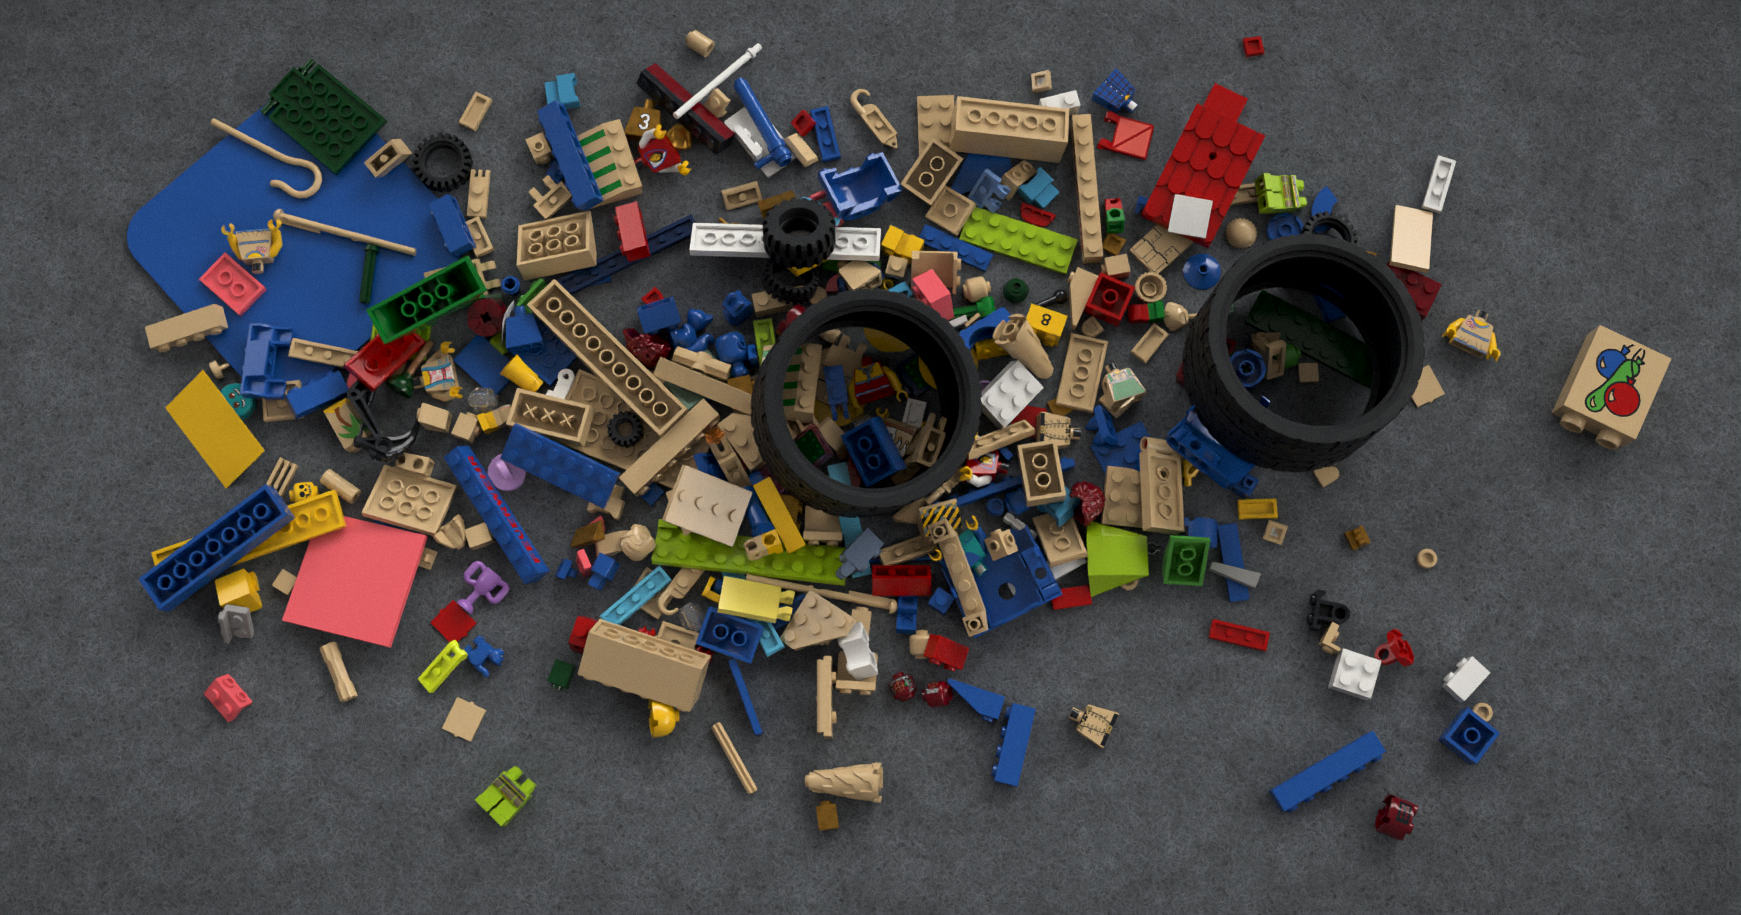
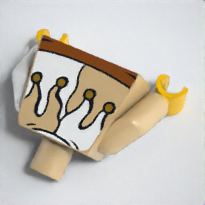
(903, 434)

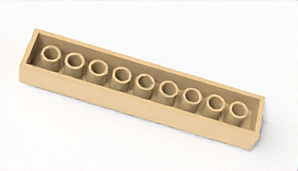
(607, 358)

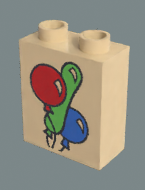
(1610, 388)

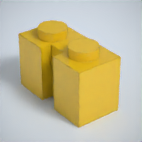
(900, 244)

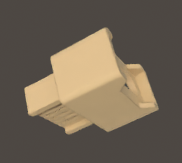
(614, 506)

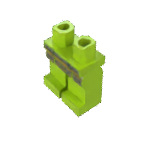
(1280, 193)
(510, 790)

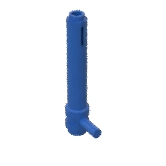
(775, 145)

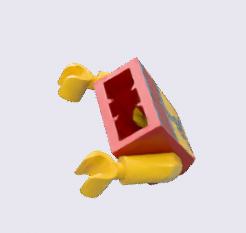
(872, 383)

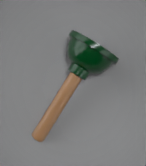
(402, 382)

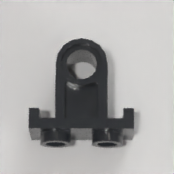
(1324, 611)

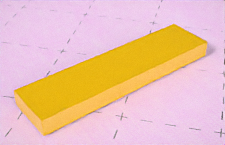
(779, 515)

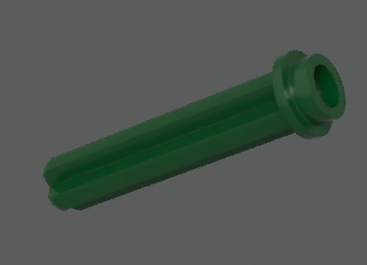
(368, 273)

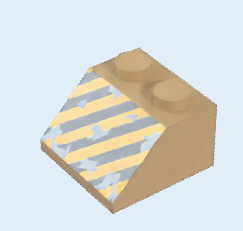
(936, 512)

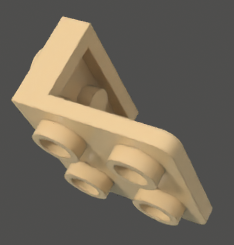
(821, 528)
(846, 682)

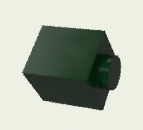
(561, 674)

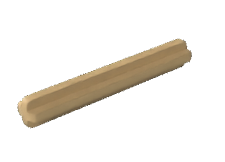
(734, 758)

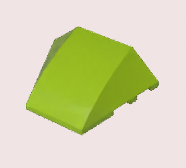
(1114, 557)

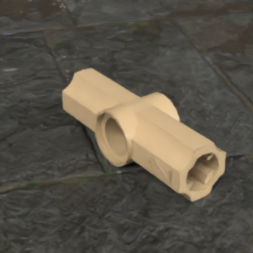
(702, 363)

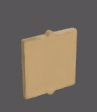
(1427, 388)
(464, 719)

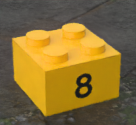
(1046, 324)

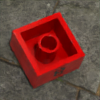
(1109, 299)

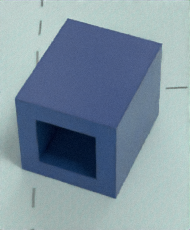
(941, 601)

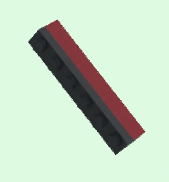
(697, 120)

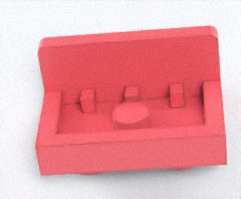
(227, 697)

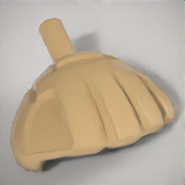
(1176, 316)

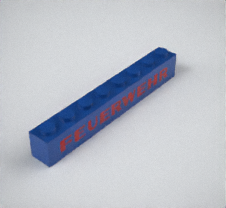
(496, 514)

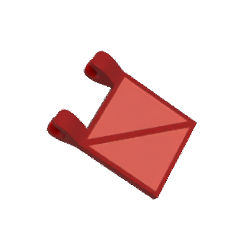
(1129, 138)

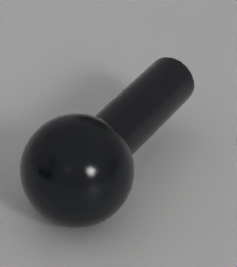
(1060, 296)

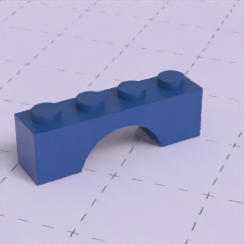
(984, 328)

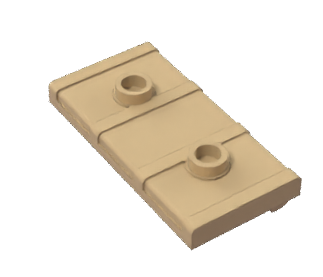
(825, 682)

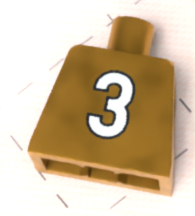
(642, 120)

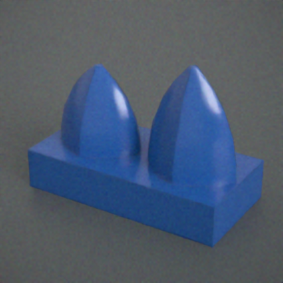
(1103, 421)

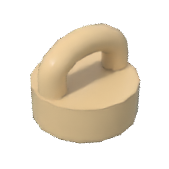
(217, 370)

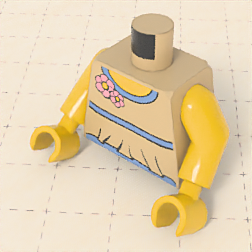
(256, 246)
(1473, 336)

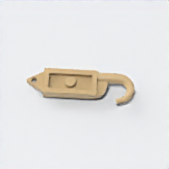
(875, 120)
(679, 587)

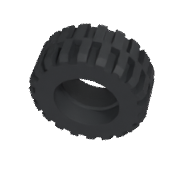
(801, 250)

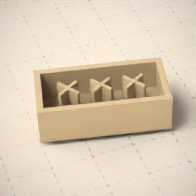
(551, 417)

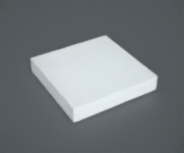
(1190, 216)

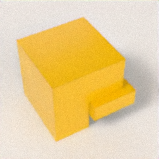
(239, 590)

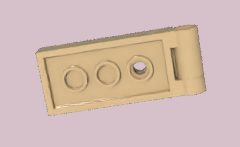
(1161, 487)

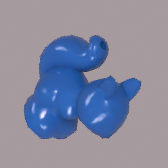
(686, 336)

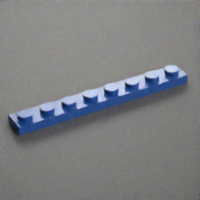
(991, 489)

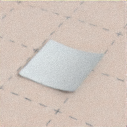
(509, 313)

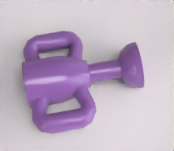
(483, 585)

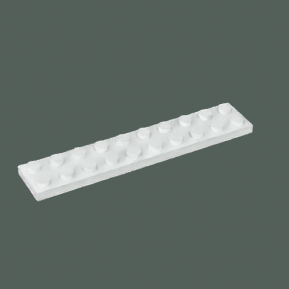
(747, 241)

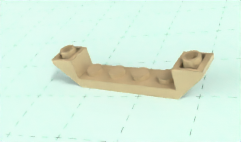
(961, 576)

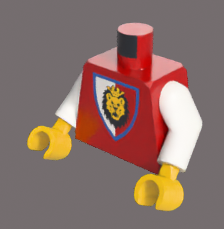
(659, 153)
(983, 468)

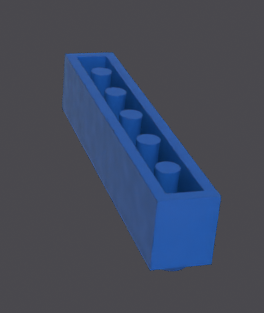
(570, 156)
(1327, 771)

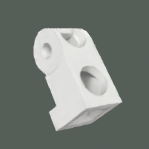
(565, 381)

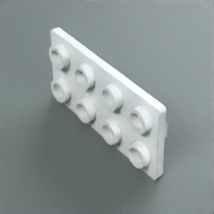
(752, 140)

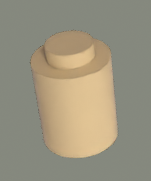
(699, 43)

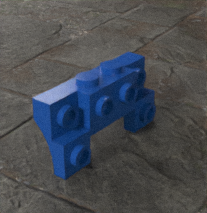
(260, 361)

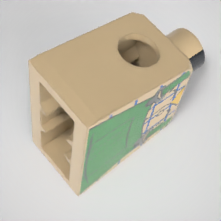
(1121, 386)

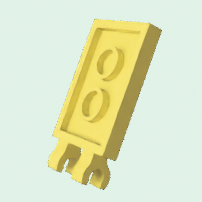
(754, 600)

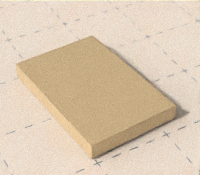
(1059, 543)

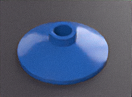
(1199, 279)

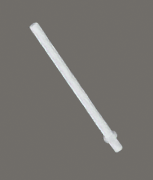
(750, 53)

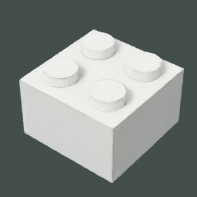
(1354, 674)

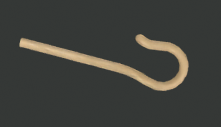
(284, 158)

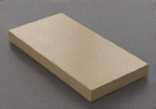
(1411, 239)
(1081, 373)

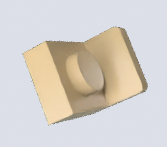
(1330, 635)

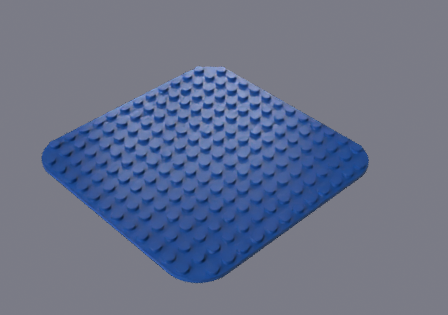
(315, 275)

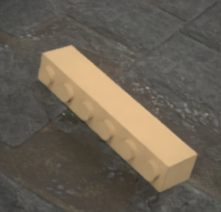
(669, 448)

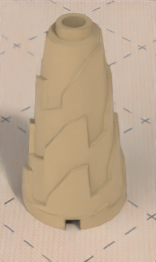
(1023, 344)
(852, 782)

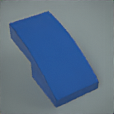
(907, 614)

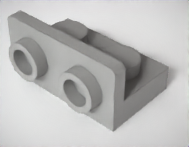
(235, 622)

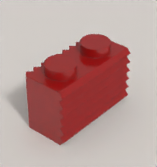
(946, 652)

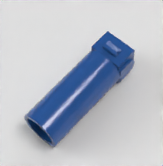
(756, 515)

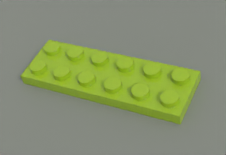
(1019, 240)

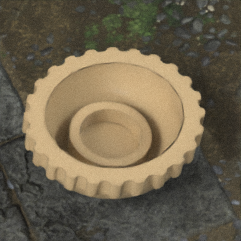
(1241, 233)
(1150, 287)

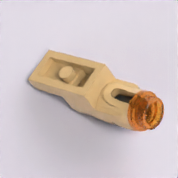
(727, 458)

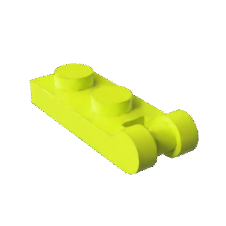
(442, 666)

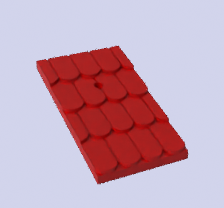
(1205, 165)

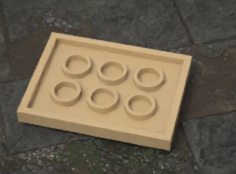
(409, 500)
(707, 505)

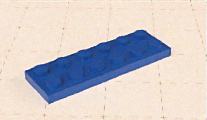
(560, 465)

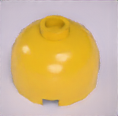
(662, 718)

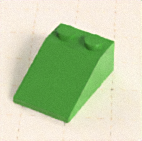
(1185, 560)

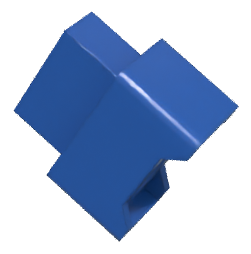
(603, 569)

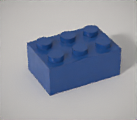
(873, 451)

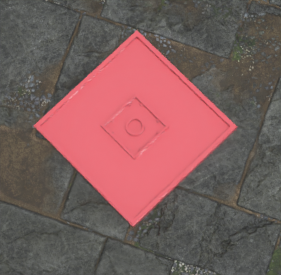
(356, 581)

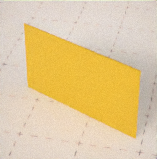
(214, 429)

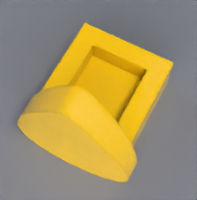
(708, 594)

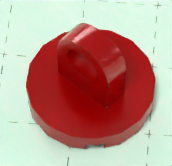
(1398, 650)

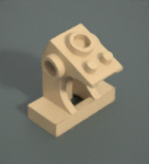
(1267, 346)

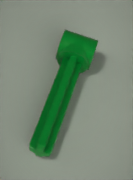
(984, 307)

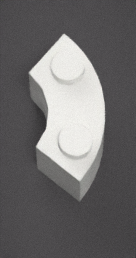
(860, 659)

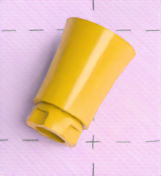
(521, 374)

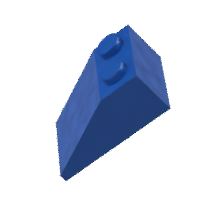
(730, 635)

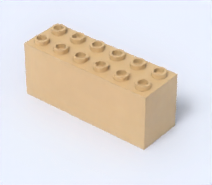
(1009, 129)
(644, 665)

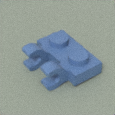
(985, 187)

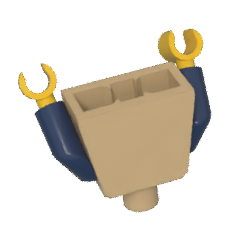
(860, 275)

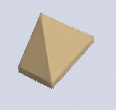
(909, 513)

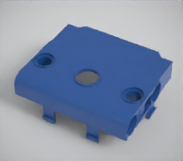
(1209, 454)
(1018, 570)

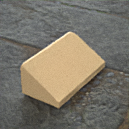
(741, 195)

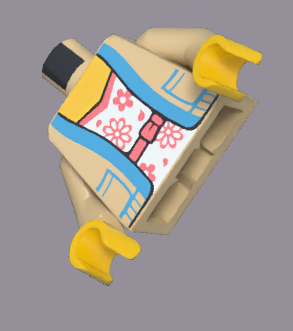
(440, 375)

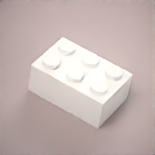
(1009, 394)

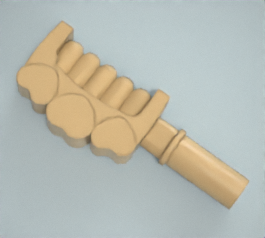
(945, 488)

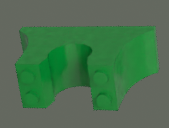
(427, 301)

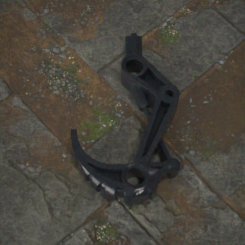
(395, 445)

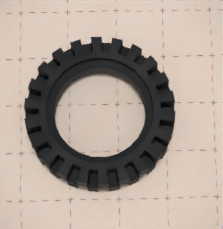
(432, 145)

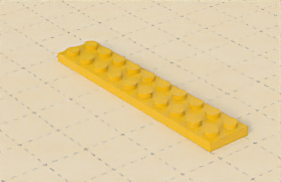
(312, 519)

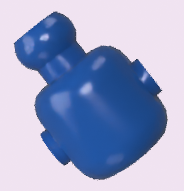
(733, 350)

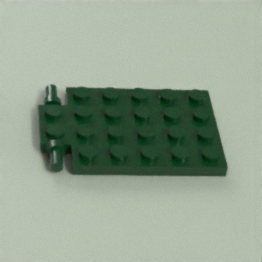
(322, 115)

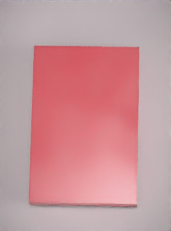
(232, 284)

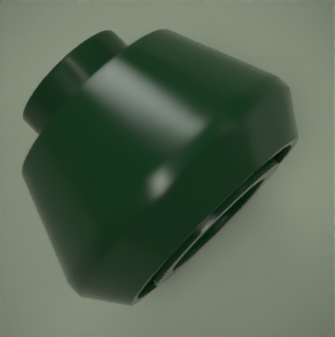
(1015, 290)

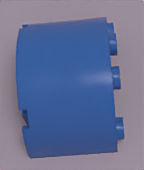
(860, 189)

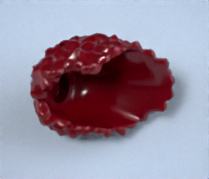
(646, 347)
(1091, 502)

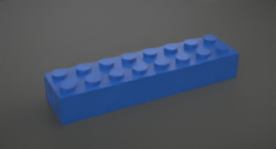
(216, 548)

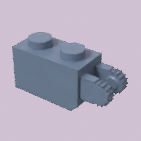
(858, 553)

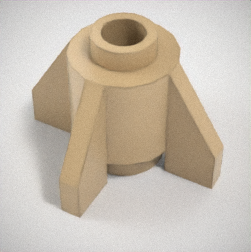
(452, 534)

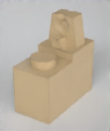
(387, 157)

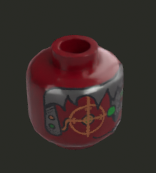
(902, 686)
(937, 694)

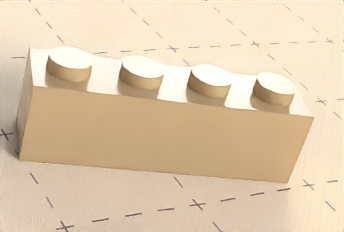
(186, 327)

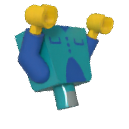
(973, 546)

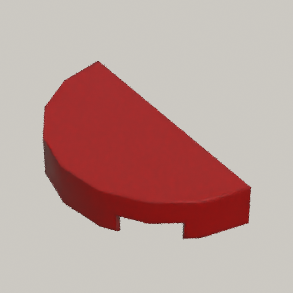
(1036, 216)

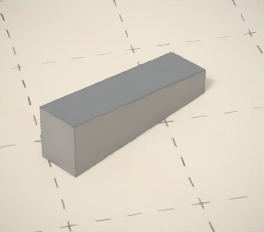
(1238, 575)

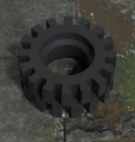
(617, 421)

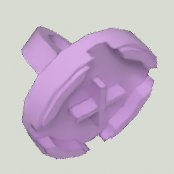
(505, 475)

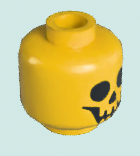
(303, 491)

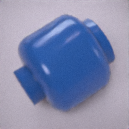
(1015, 501)

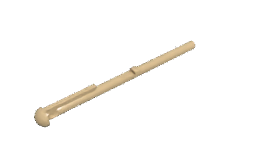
(318, 227)
(855, 597)

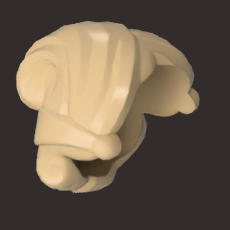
(637, 542)

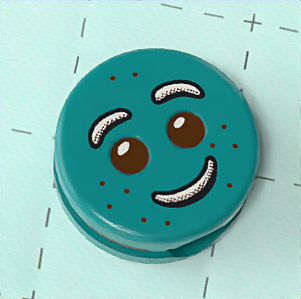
(242, 406)

